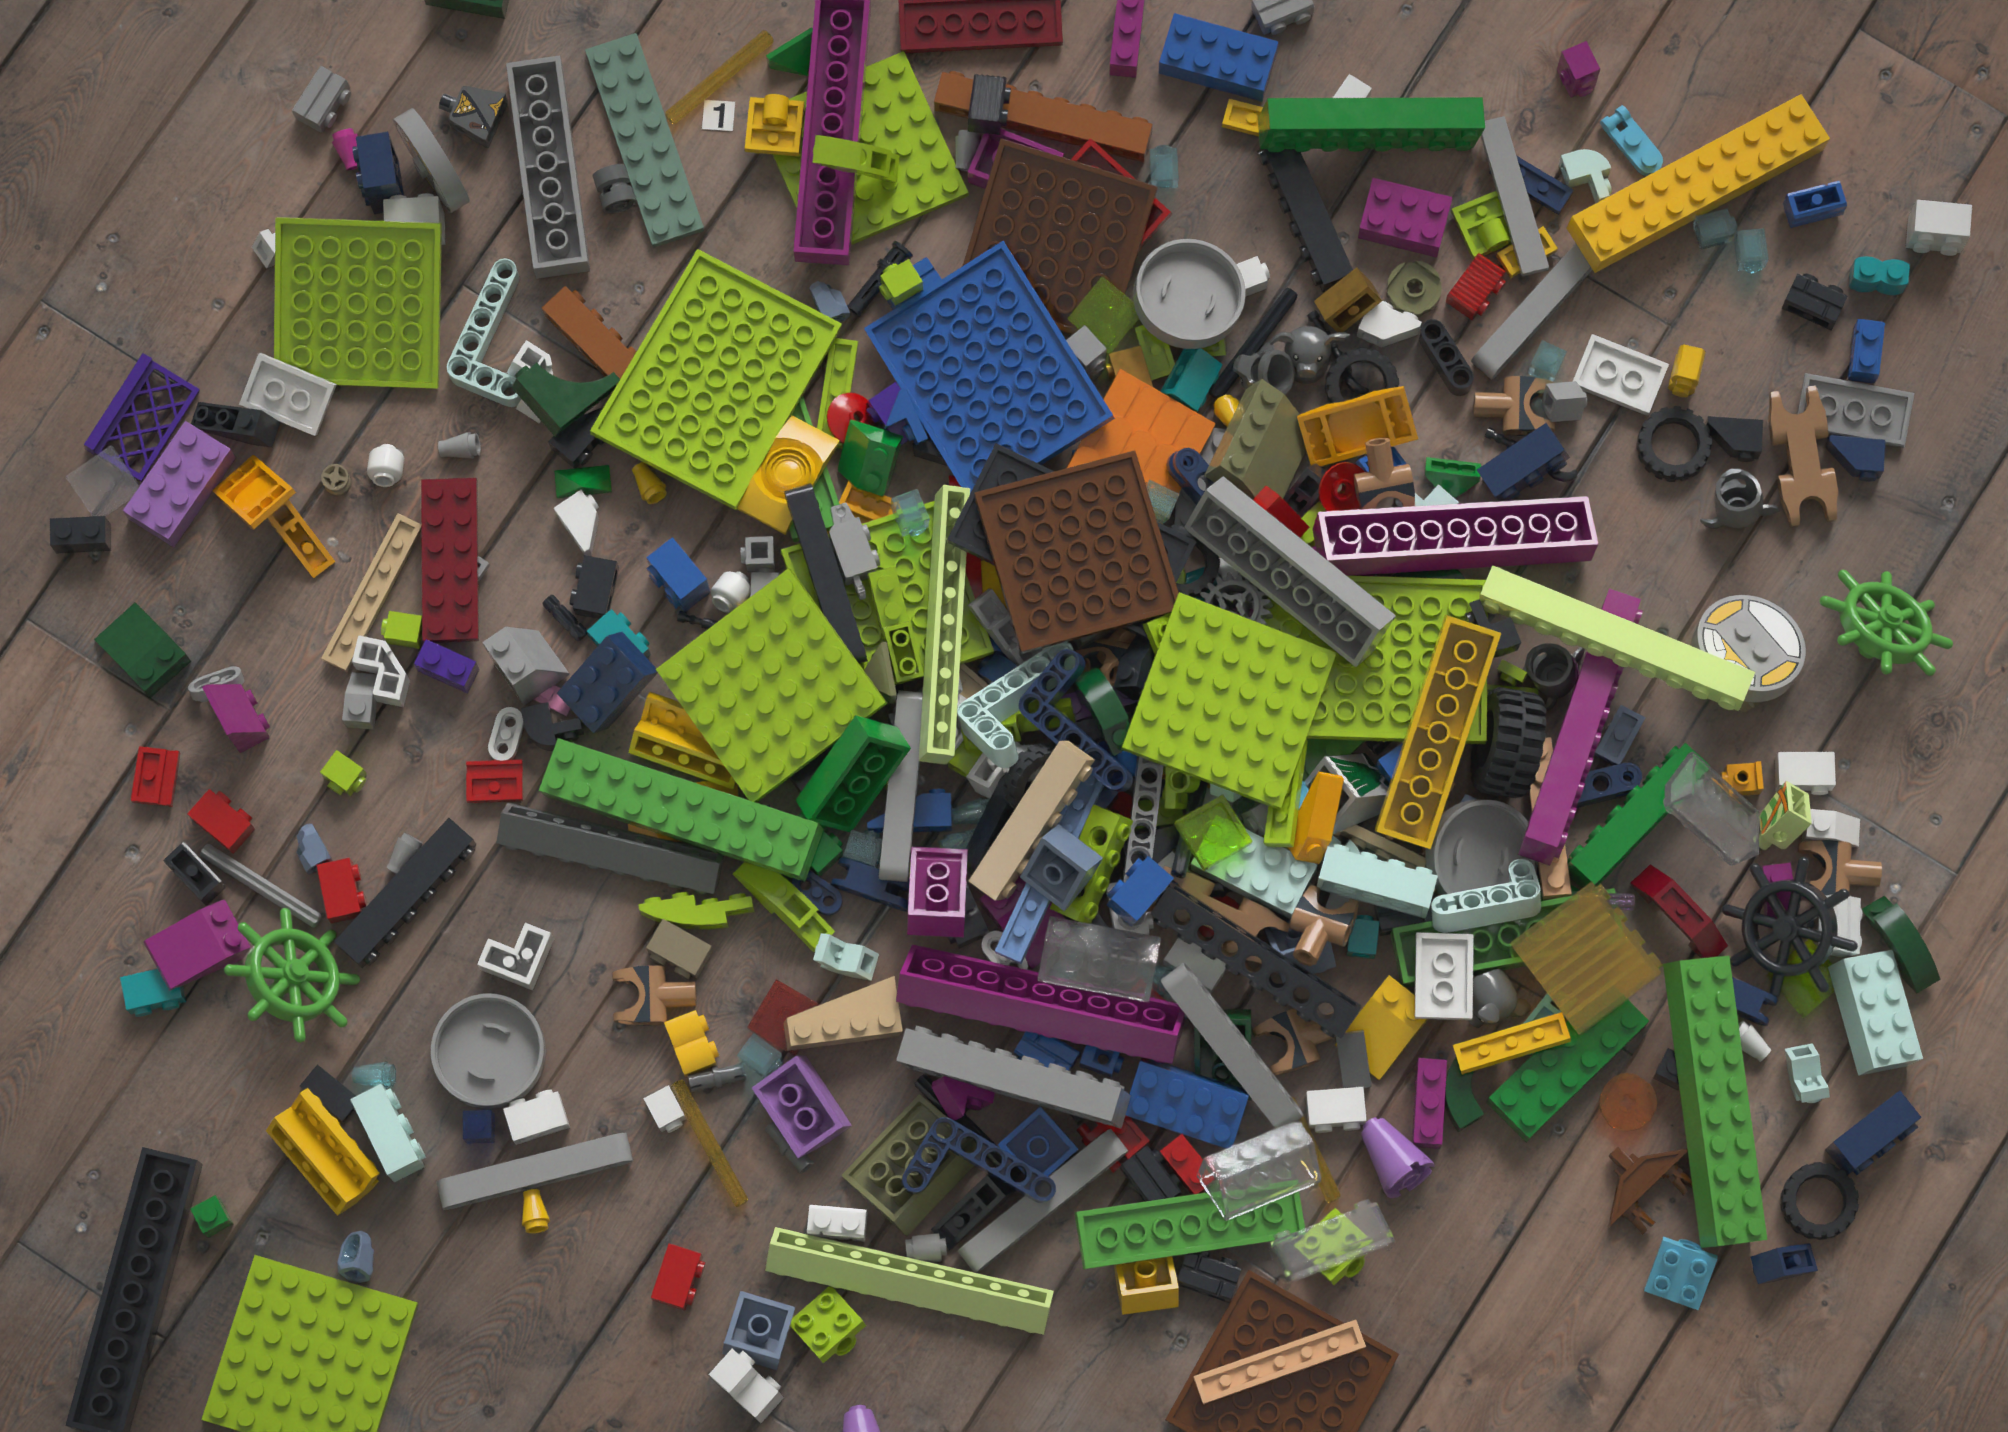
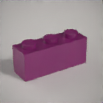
(1126, 38)
(1429, 1103)

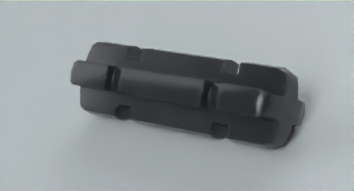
(565, 617)

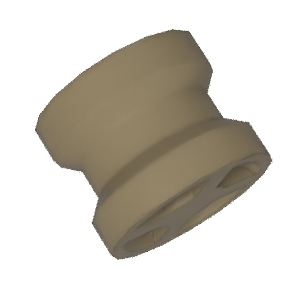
(333, 474)

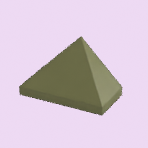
(881, 674)

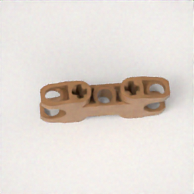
(1805, 476)
(1249, 914)

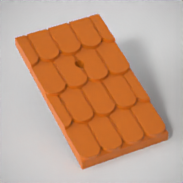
(1144, 423)

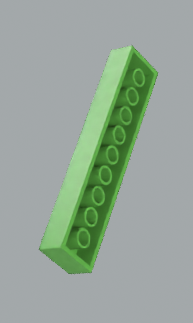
(681, 809)
(1715, 1101)

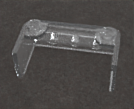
(1330, 1243)

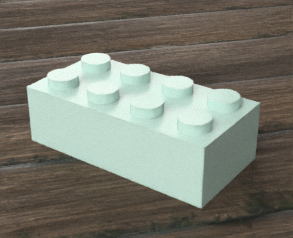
(1263, 875)
(1377, 881)
(1875, 1012)

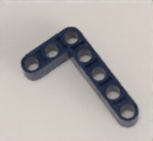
(1067, 728)
(976, 1158)

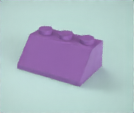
(801, 1106)

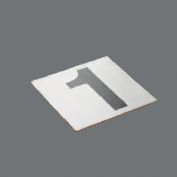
(718, 115)

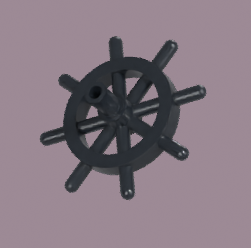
(1789, 927)

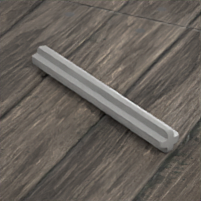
(260, 885)

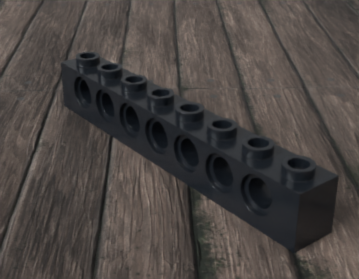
(1248, 945)

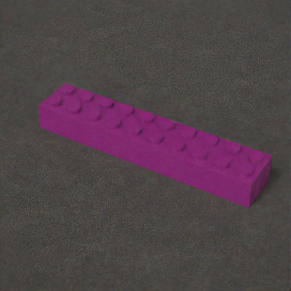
(833, 111)
(1457, 536)
(1576, 745)
(1020, 1001)

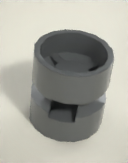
(614, 188)

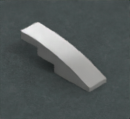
(997, 623)

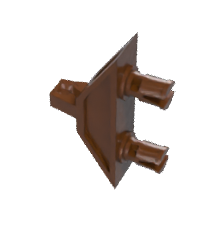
(1637, 1177)

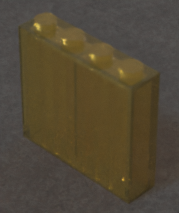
(1587, 957)

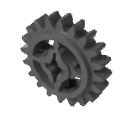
(1241, 602)

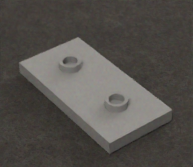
(1861, 409)

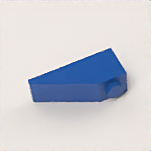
(931, 813)

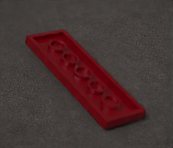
(978, 24)
(450, 560)

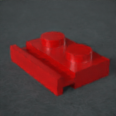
(155, 776)
(494, 781)

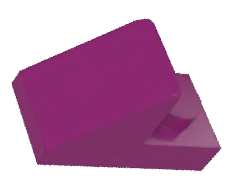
(957, 1095)

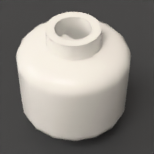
(385, 465)
(730, 591)

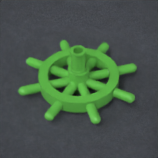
(1886, 622)
(292, 975)

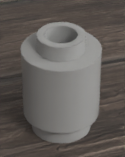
(926, 1248)

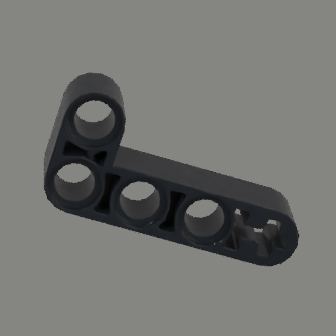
(989, 826)

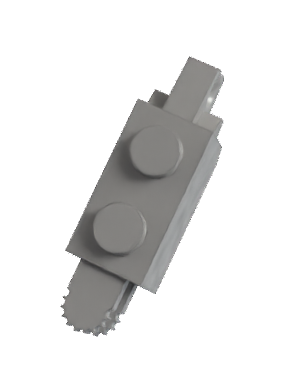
(851, 548)

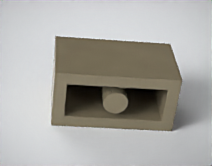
(679, 950)

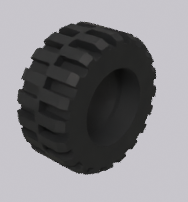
(1513, 744)

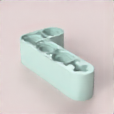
(1490, 904)

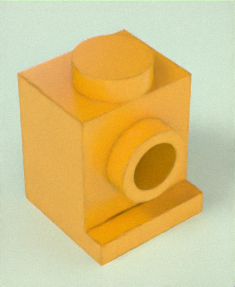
(1754, 781)

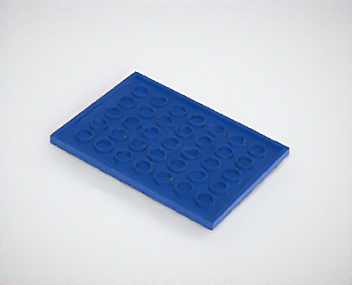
(988, 367)

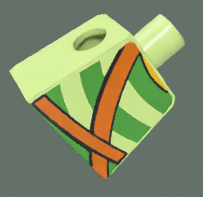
(1784, 817)

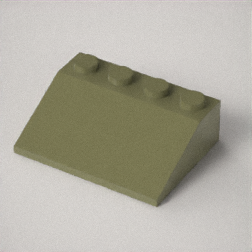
(1260, 443)
(881, 1167)

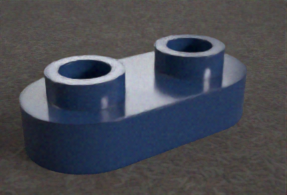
(819, 892)

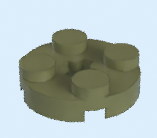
(1415, 303)

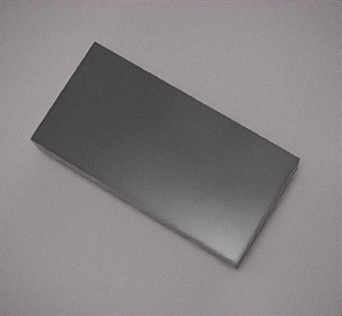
(1353, 1060)

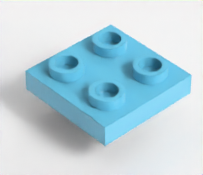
(1681, 1272)

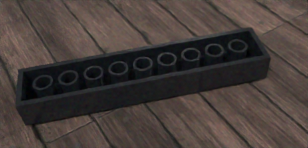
(134, 1292)

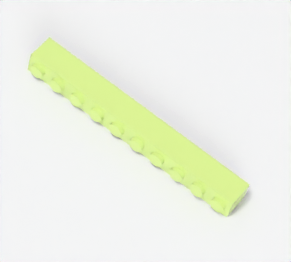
(943, 631)
(1616, 639)
(909, 1280)

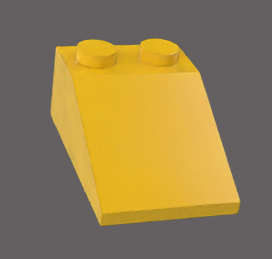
(1387, 1025)
(1147, 1285)

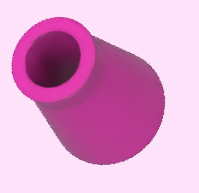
(343, 143)

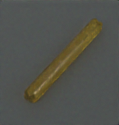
(719, 77)
(709, 1143)

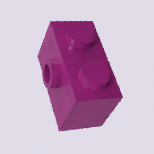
(1578, 70)

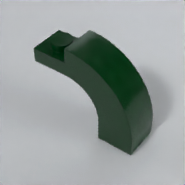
(1105, 707)
(1902, 937)
(1459, 1099)

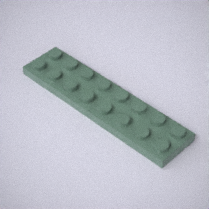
(644, 140)

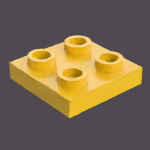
(774, 125)

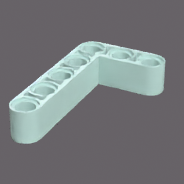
(483, 336)
(985, 710)

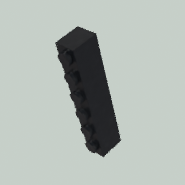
(1307, 215)
(405, 893)

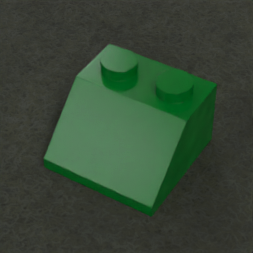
(869, 457)

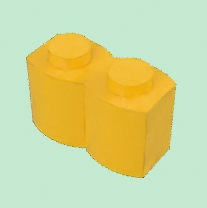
(1686, 370)
(690, 1042)

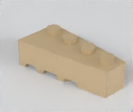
(848, 1019)

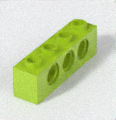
(1098, 824)

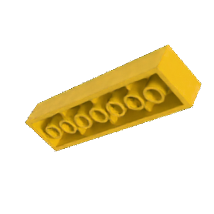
(1437, 731)

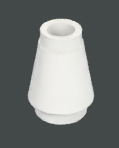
(1752, 1042)

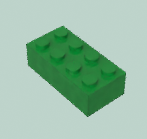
(853, 773)

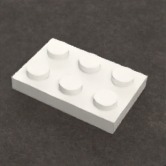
(1620, 374)
(288, 394)
(1444, 976)

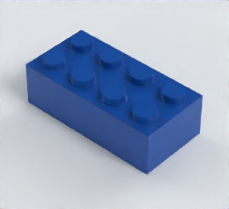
(1218, 57)
(1187, 1102)

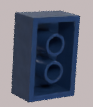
(378, 169)
(1524, 464)
(607, 682)
(1874, 1134)

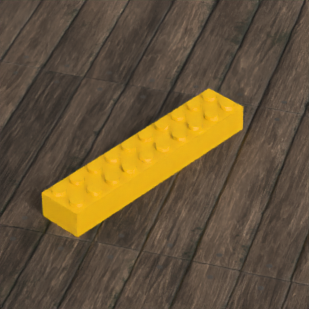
(1697, 183)

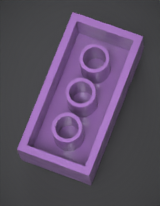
(179, 484)

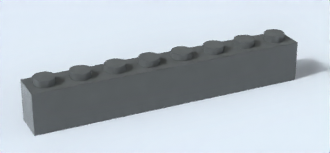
(609, 848)

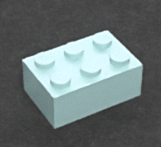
(389, 1132)

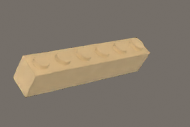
(1032, 819)

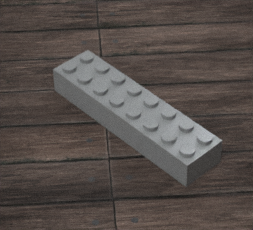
(548, 167)
(1289, 571)
(1014, 1078)

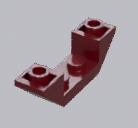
(1681, 910)

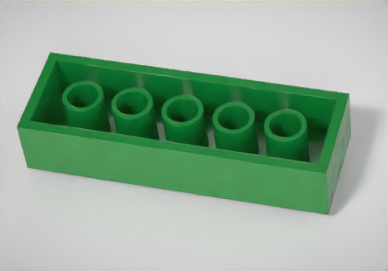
(1626, 825)
(1560, 1072)

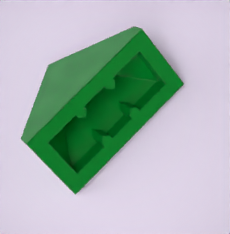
(793, 55)
(1452, 475)
(588, 479)

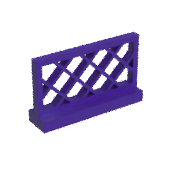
(125, 399)

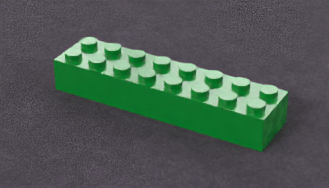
(1371, 123)

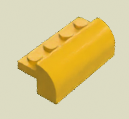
(673, 740)
(323, 1152)

